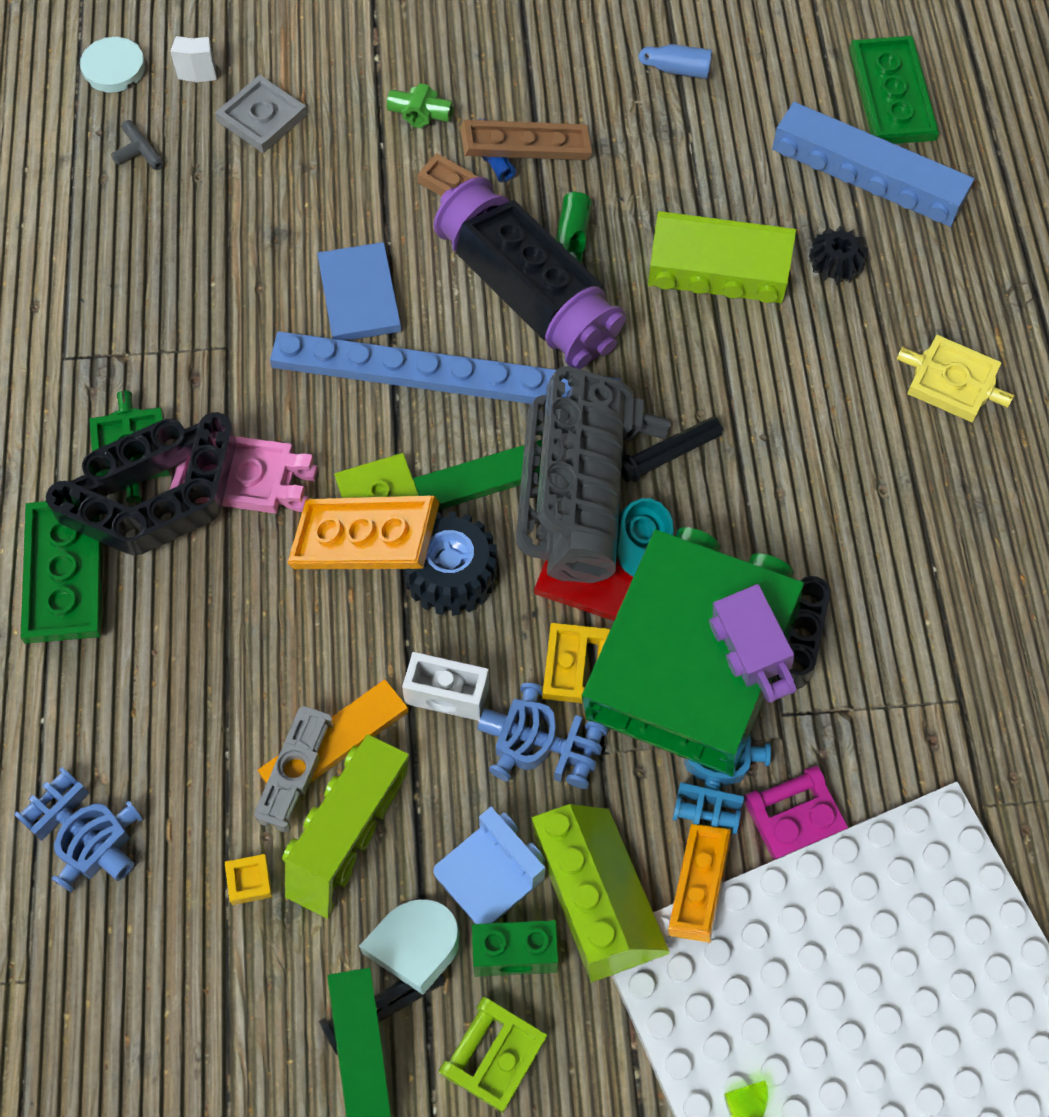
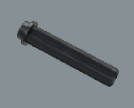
(670, 449)

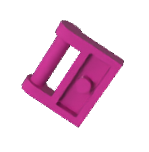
(800, 824)

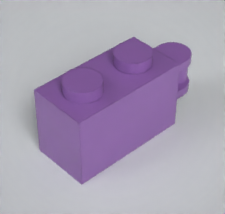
(754, 642)

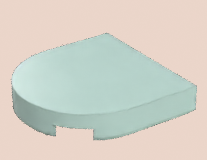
(414, 942)

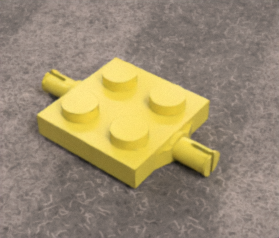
(954, 378)

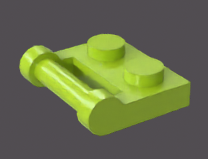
(504, 1062)

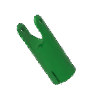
(574, 223)

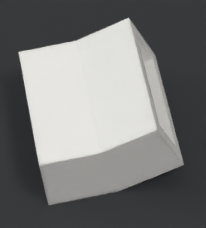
(193, 59)

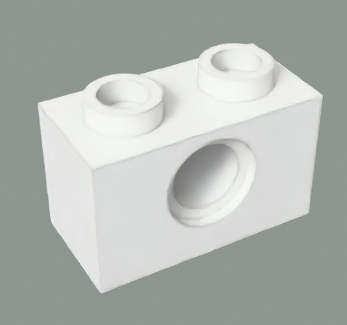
(446, 686)

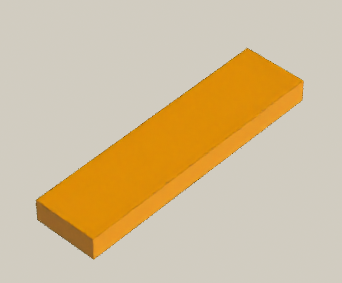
(364, 716)

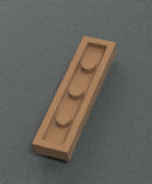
(525, 139)

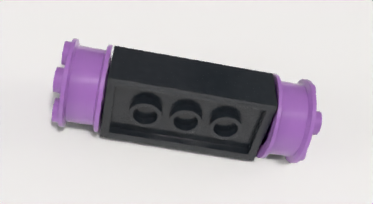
(529, 271)

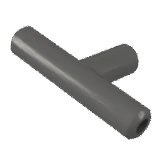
(138, 145)

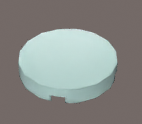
(112, 64)

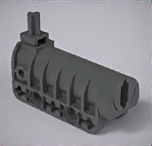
(578, 472)

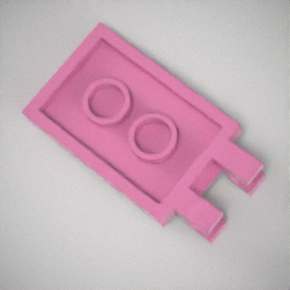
(261, 476)

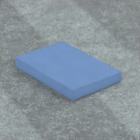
(359, 292)

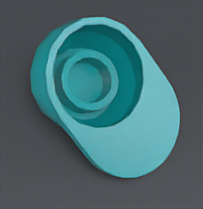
(636, 528)

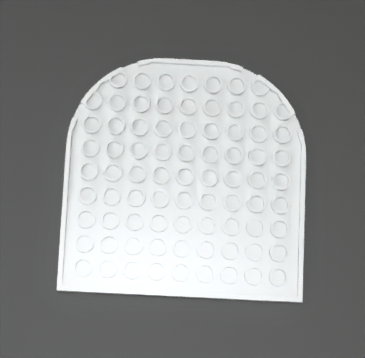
(858, 980)

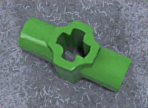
(420, 105)

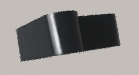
(812, 618)

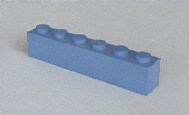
(872, 164)

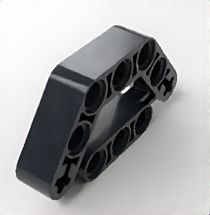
(88, 489)

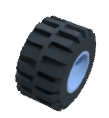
(457, 566)

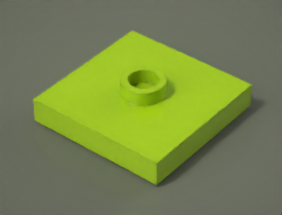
(377, 479)

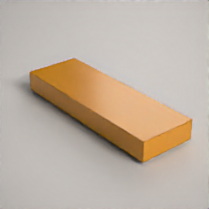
(700, 883)

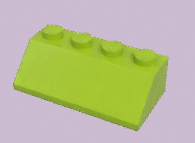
(721, 257)
(598, 889)

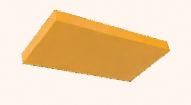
(364, 533)

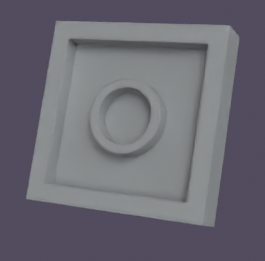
(261, 113)

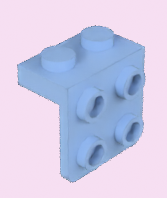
(491, 869)

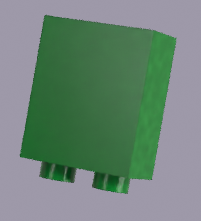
(661, 664)

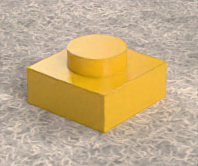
(248, 879)

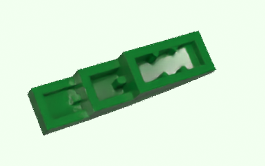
(358, 1044)

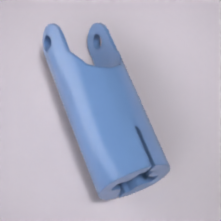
(678, 60)

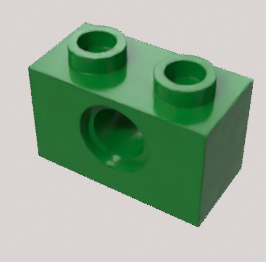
(514, 948)

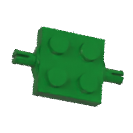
(121, 424)

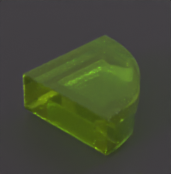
(748, 1100)

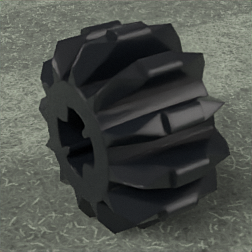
(838, 254)

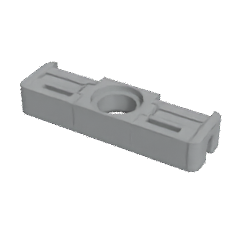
(281, 791)

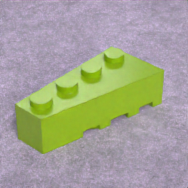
(342, 824)

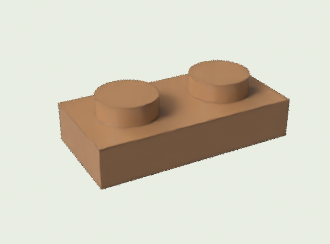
(442, 175)

